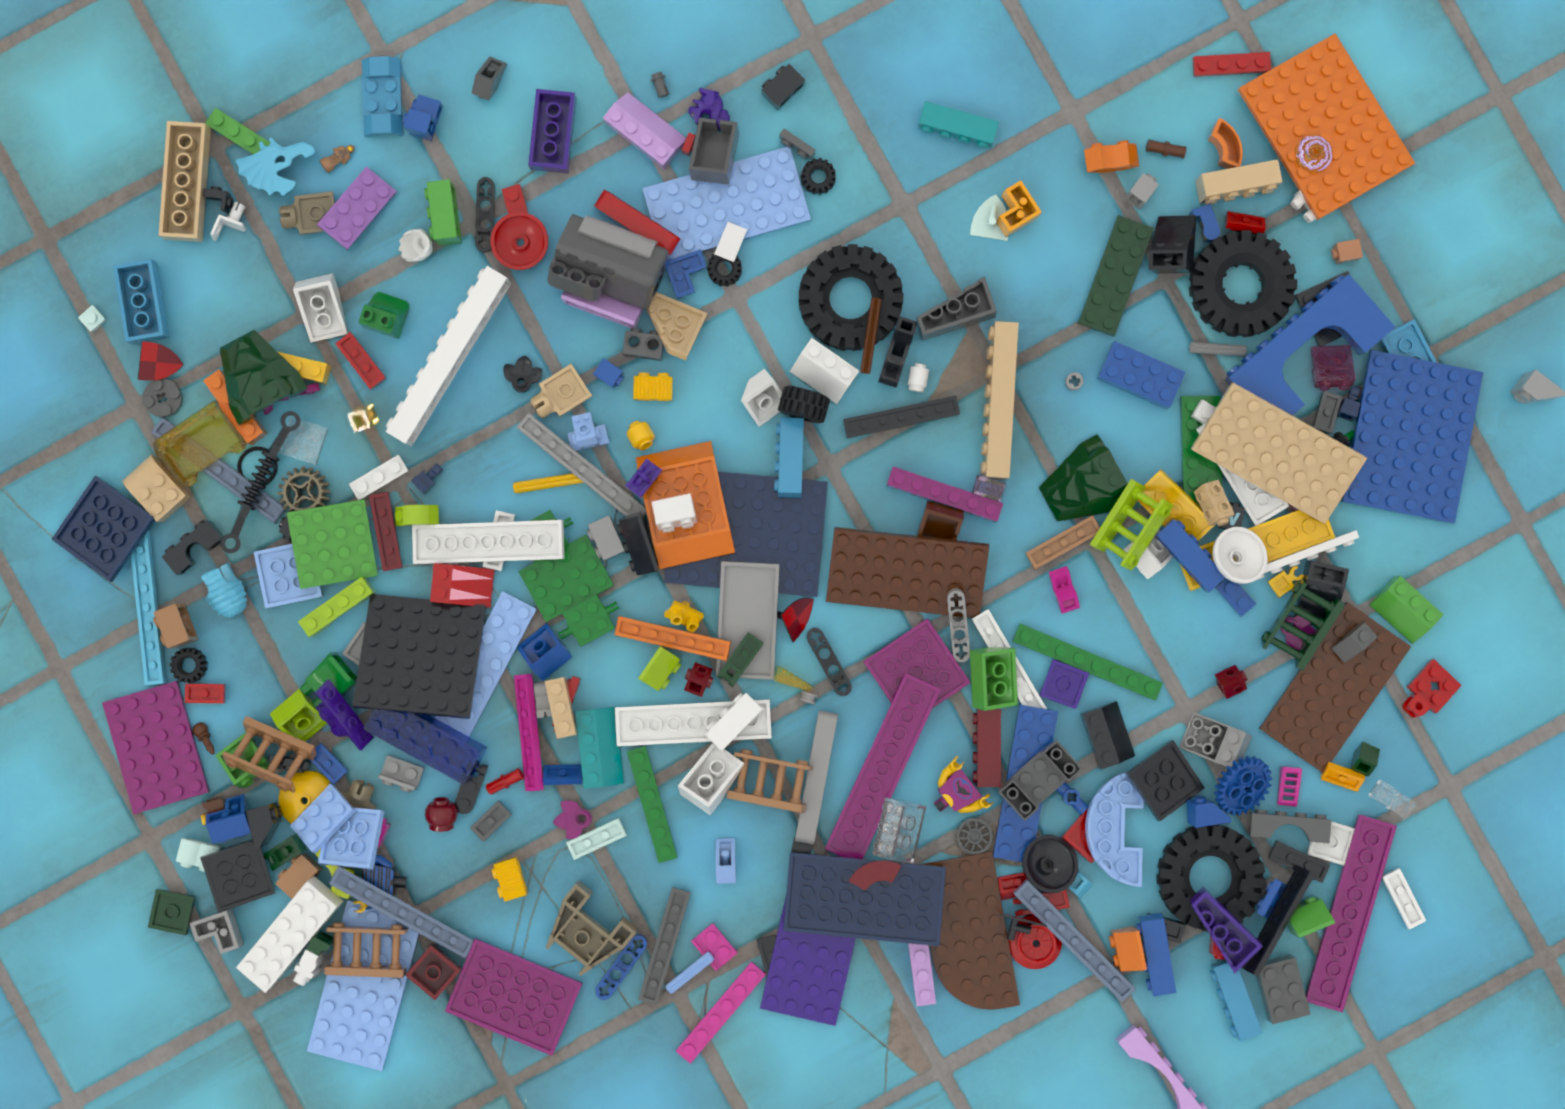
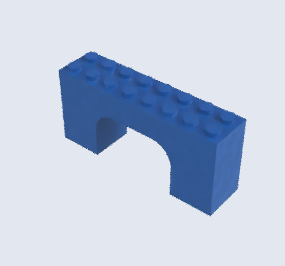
(1340, 308)

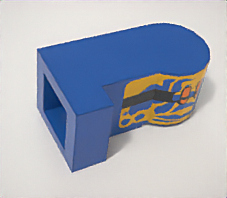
(1207, 223)

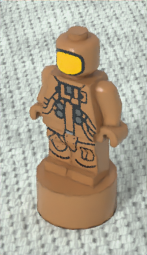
(340, 154)

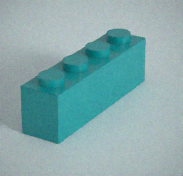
(958, 124)

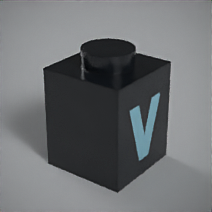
(1237, 519)

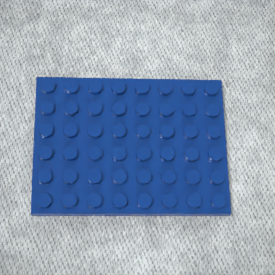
(1415, 435)

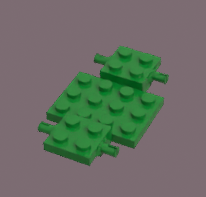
(572, 588)

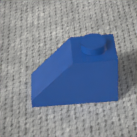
(1204, 813)

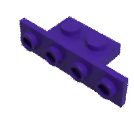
(341, 716)

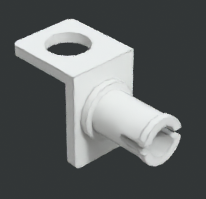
(231, 221)

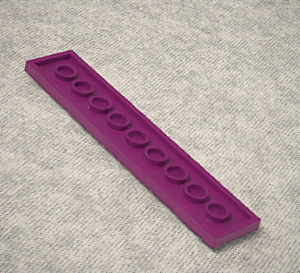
(883, 767)
(1351, 912)

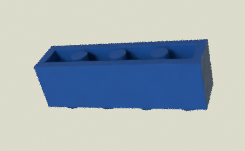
(1190, 555)
(1157, 954)

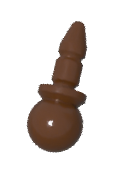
(201, 731)

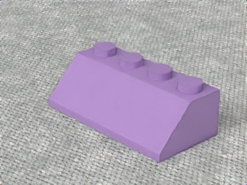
(644, 130)
(607, 308)

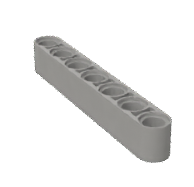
(816, 778)

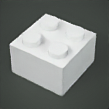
(674, 513)

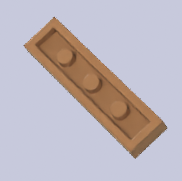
(1063, 542)

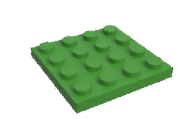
(332, 543)

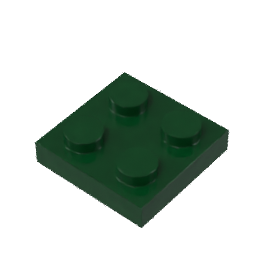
(171, 911)

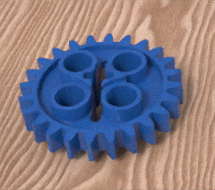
(1243, 785)

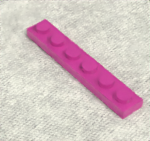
(528, 732)
(720, 1012)

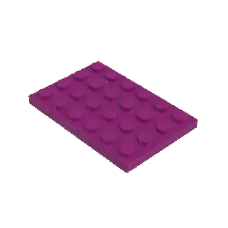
(155, 747)
(513, 996)

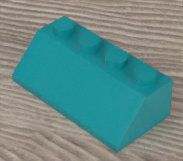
(598, 748)

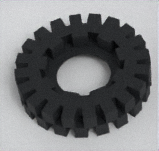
(840, 264)
(1210, 841)

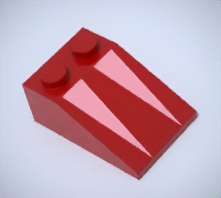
(462, 585)

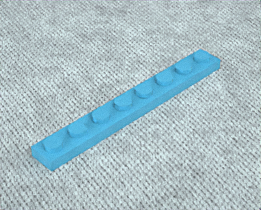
(146, 606)

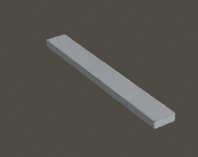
(580, 466)

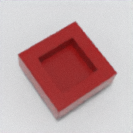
(688, 145)

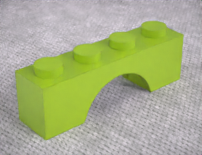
(336, 606)

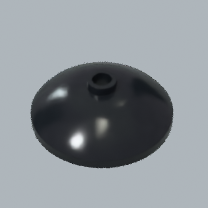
(1059, 858)

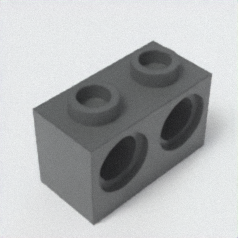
(642, 349)

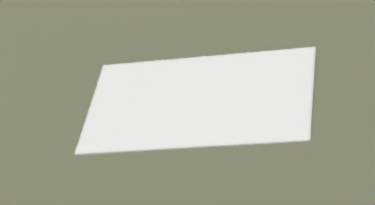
(730, 241)

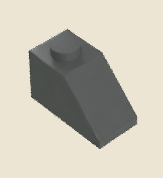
(488, 78)
(1354, 642)

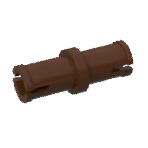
(1166, 148)

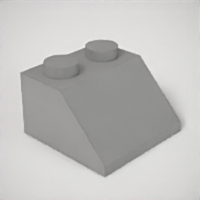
(1535, 388)

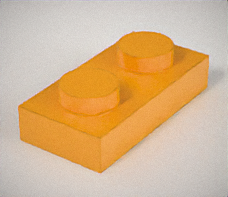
(1342, 776)

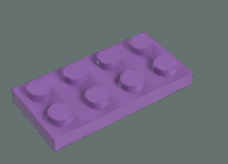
(356, 208)

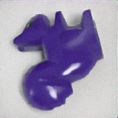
(709, 104)

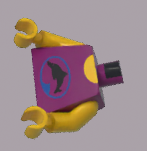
(958, 791)

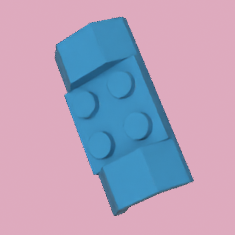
(382, 96)

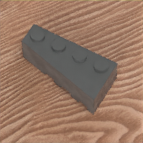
(958, 311)

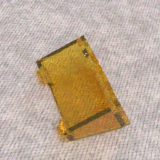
(198, 443)

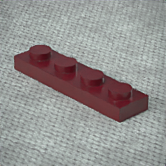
(386, 531)

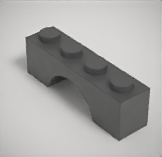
(1316, 829)

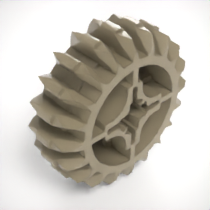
(309, 485)

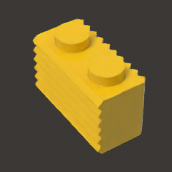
(653, 387)
(510, 879)

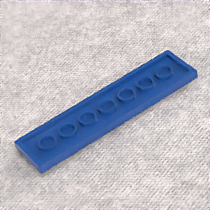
(1032, 733)

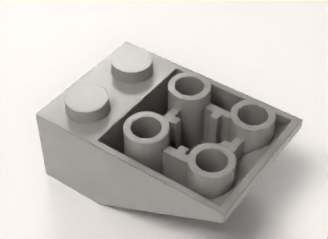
(1214, 740)

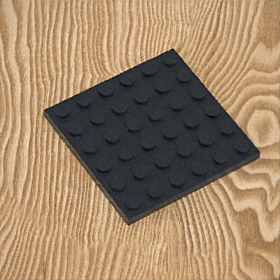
(419, 656)

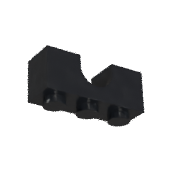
(179, 556)

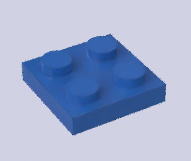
(1274, 891)

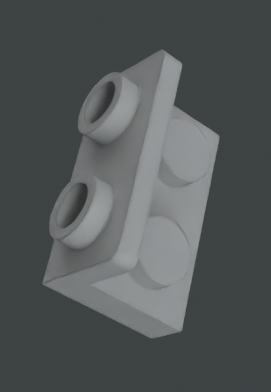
(401, 773)

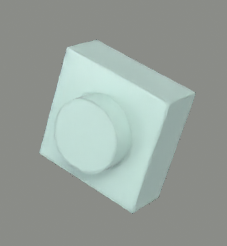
(92, 318)

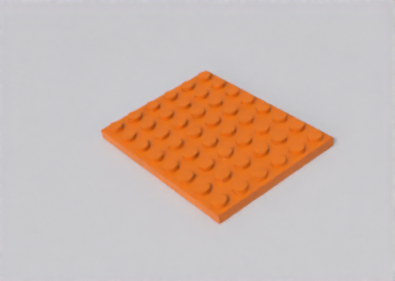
(1329, 98)

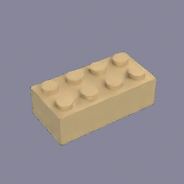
(1238, 181)

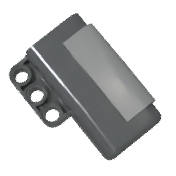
(607, 260)

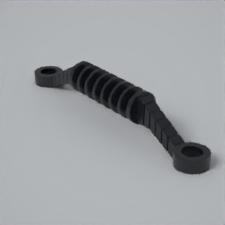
(257, 483)

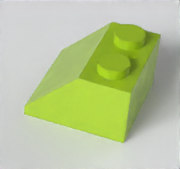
(660, 668)
(298, 717)

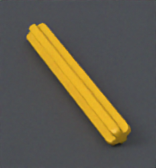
(546, 482)

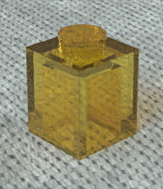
(363, 418)

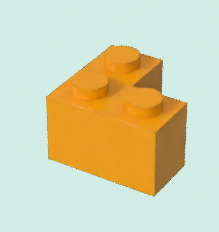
(1022, 209)

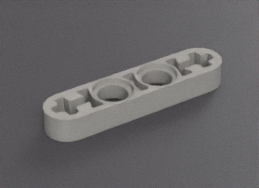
(958, 625)

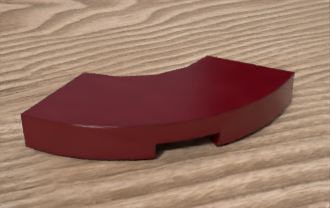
(875, 871)

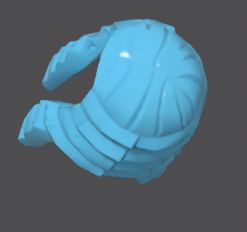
(225, 592)

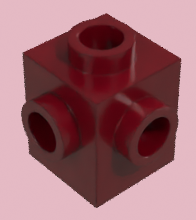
(698, 675)
(1231, 681)

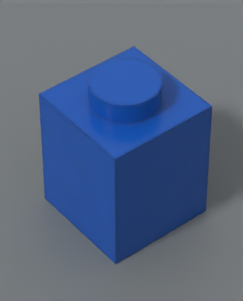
(609, 374)

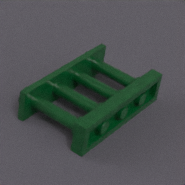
(1311, 640)

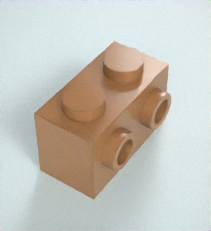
(300, 871)

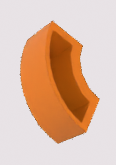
(1227, 143)
(1111, 157)

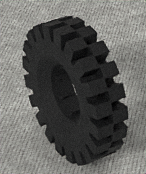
(1275, 277)

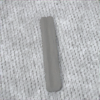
(1218, 349)

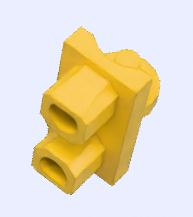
(683, 614)

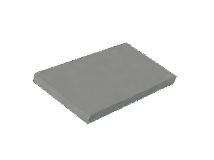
(749, 605)

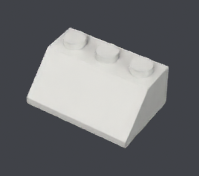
(824, 371)

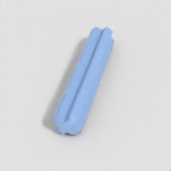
(689, 973)

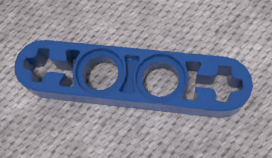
(619, 965)

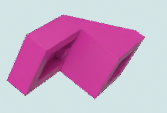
(1064, 590)

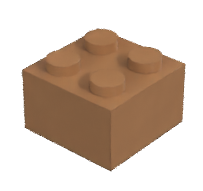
(175, 626)

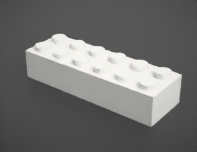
(289, 934)

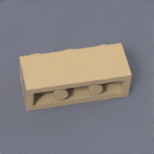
(561, 707)

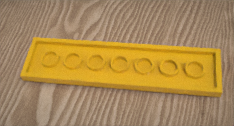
(1281, 537)

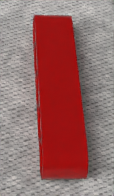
(636, 221)

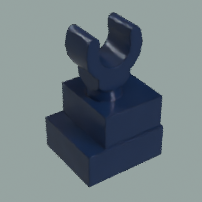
(1349, 407)
(424, 481)

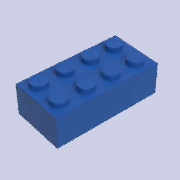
(1141, 375)

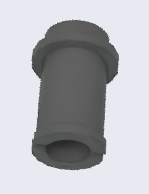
(660, 85)

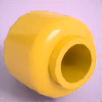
(640, 435)

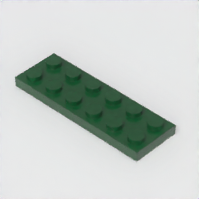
(1115, 275)

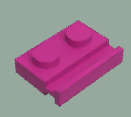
(715, 942)

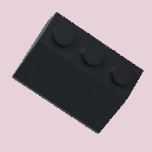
(638, 544)
(1107, 735)

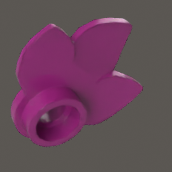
(1301, 624)
(570, 819)

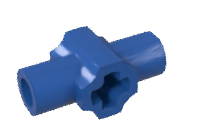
(1078, 804)

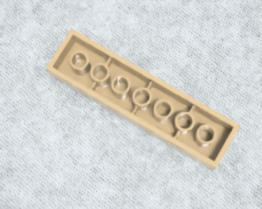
(1000, 400)

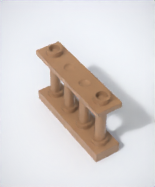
(270, 735)
(775, 800)
(375, 968)

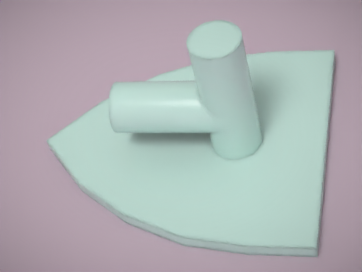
(985, 219)

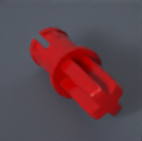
(504, 781)

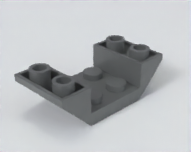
(1039, 779)

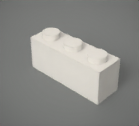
(733, 721)

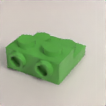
(239, 777)

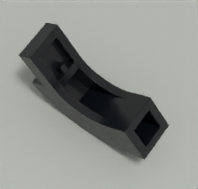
(897, 351)

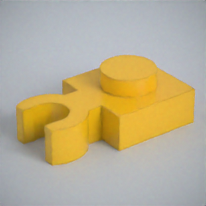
(1283, 582)

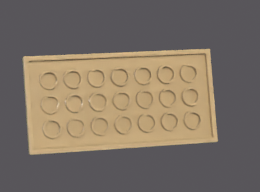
(1278, 452)

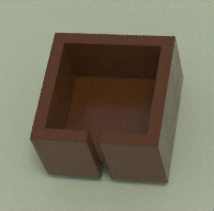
(940, 521)

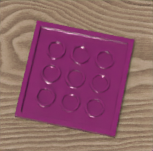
(921, 655)

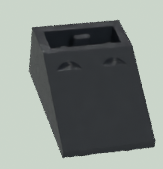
(1173, 245)
(1325, 581)

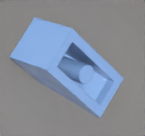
(725, 861)

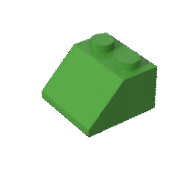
(1310, 917)

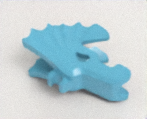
(263, 170)

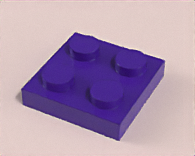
(1064, 684)

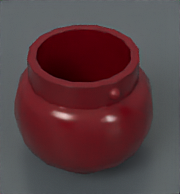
(441, 814)

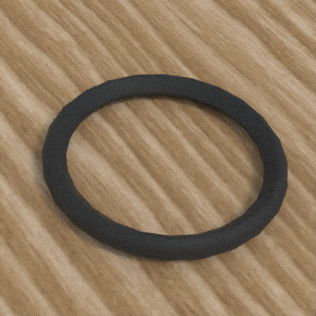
(255, 449)

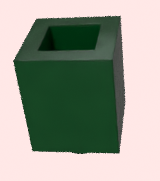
(1365, 759)

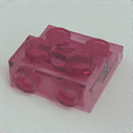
(1332, 367)

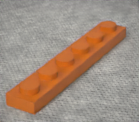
(673, 638)

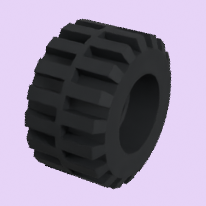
(803, 404)

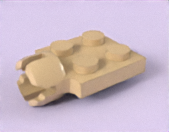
(560, 393)

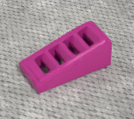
(1296, 787)

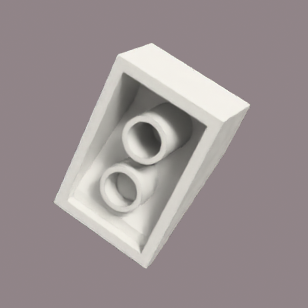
(321, 307)
(710, 778)

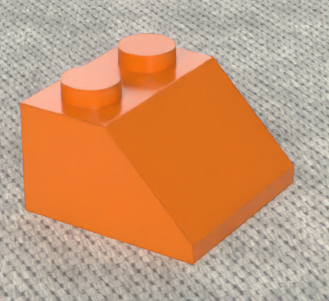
(1128, 949)

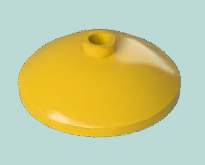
(308, 785)

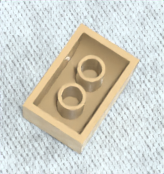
(156, 489)

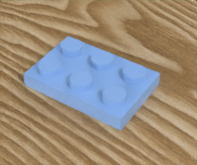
(323, 818)

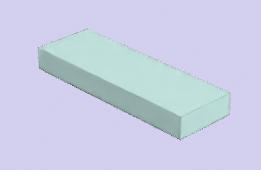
(596, 838)

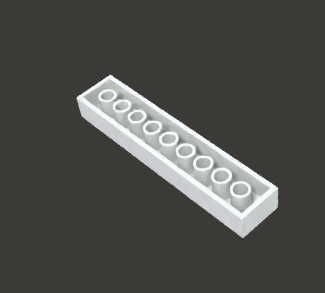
(448, 356)

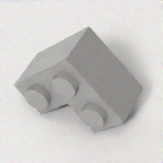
(222, 927)

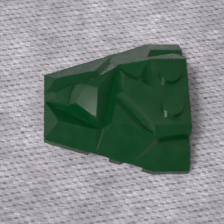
(256, 376)
(1084, 482)

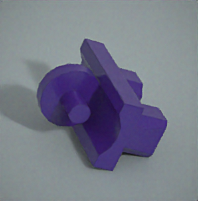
(643, 478)

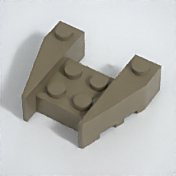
(584, 935)

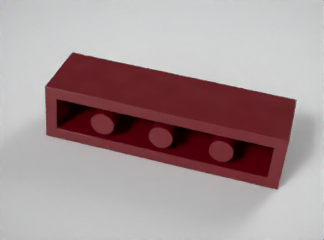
(987, 748)

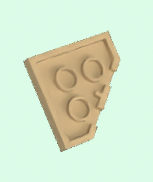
(676, 324)

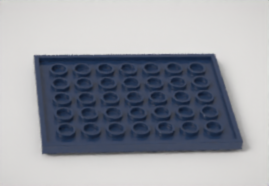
(766, 531)

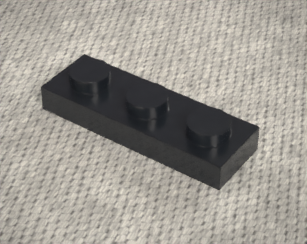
(1291, 858)

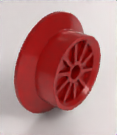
(1037, 955)

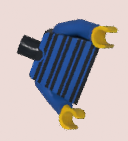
(383, 877)

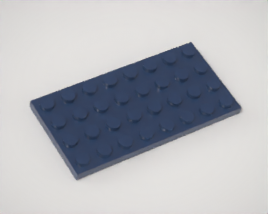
(828, 904)

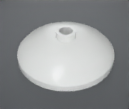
(1247, 551)

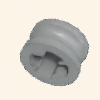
(1071, 386)
(808, 697)

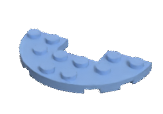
(1107, 830)

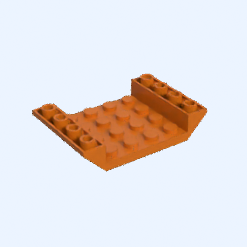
(691, 472)

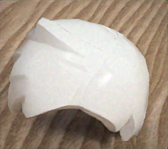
(415, 245)

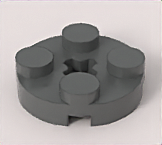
(157, 388)

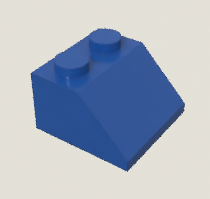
(544, 652)

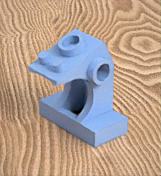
(585, 434)

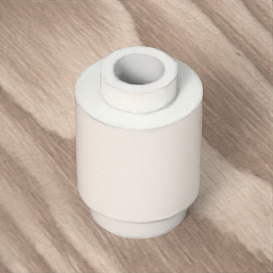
(918, 377)

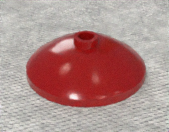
(518, 227)

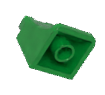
(385, 314)
(331, 669)

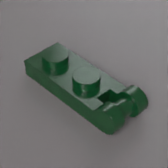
(741, 658)
(284, 851)

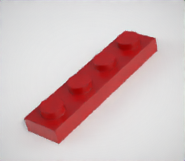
(1231, 64)

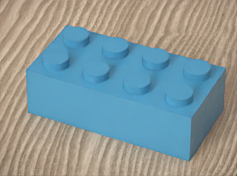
(141, 301)

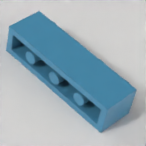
(790, 457)
(1236, 1000)

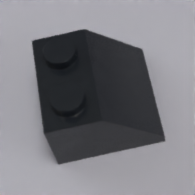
(263, 823)

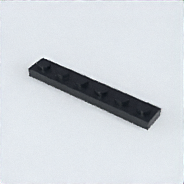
(901, 417)
(1279, 918)

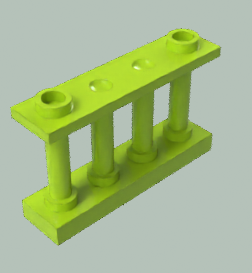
(1116, 518)

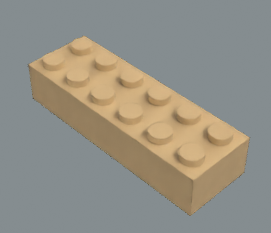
(184, 181)

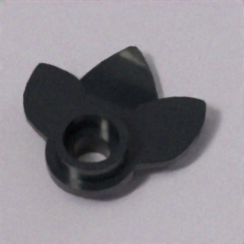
(522, 371)

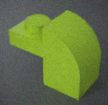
(416, 515)

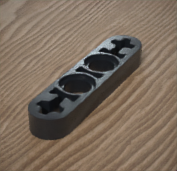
(481, 214)
(831, 660)

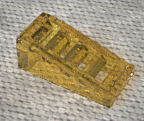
(785, 677)

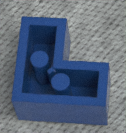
(423, 117)
(230, 821)

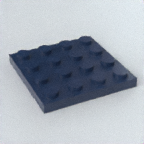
(103, 528)

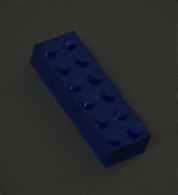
(429, 742)

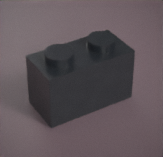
(782, 86)

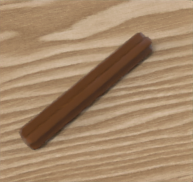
(870, 337)

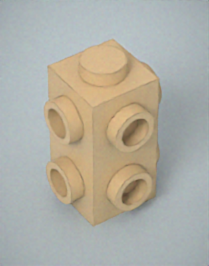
(1214, 503)

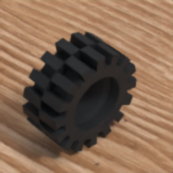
(821, 165)
(720, 279)
(178, 671)

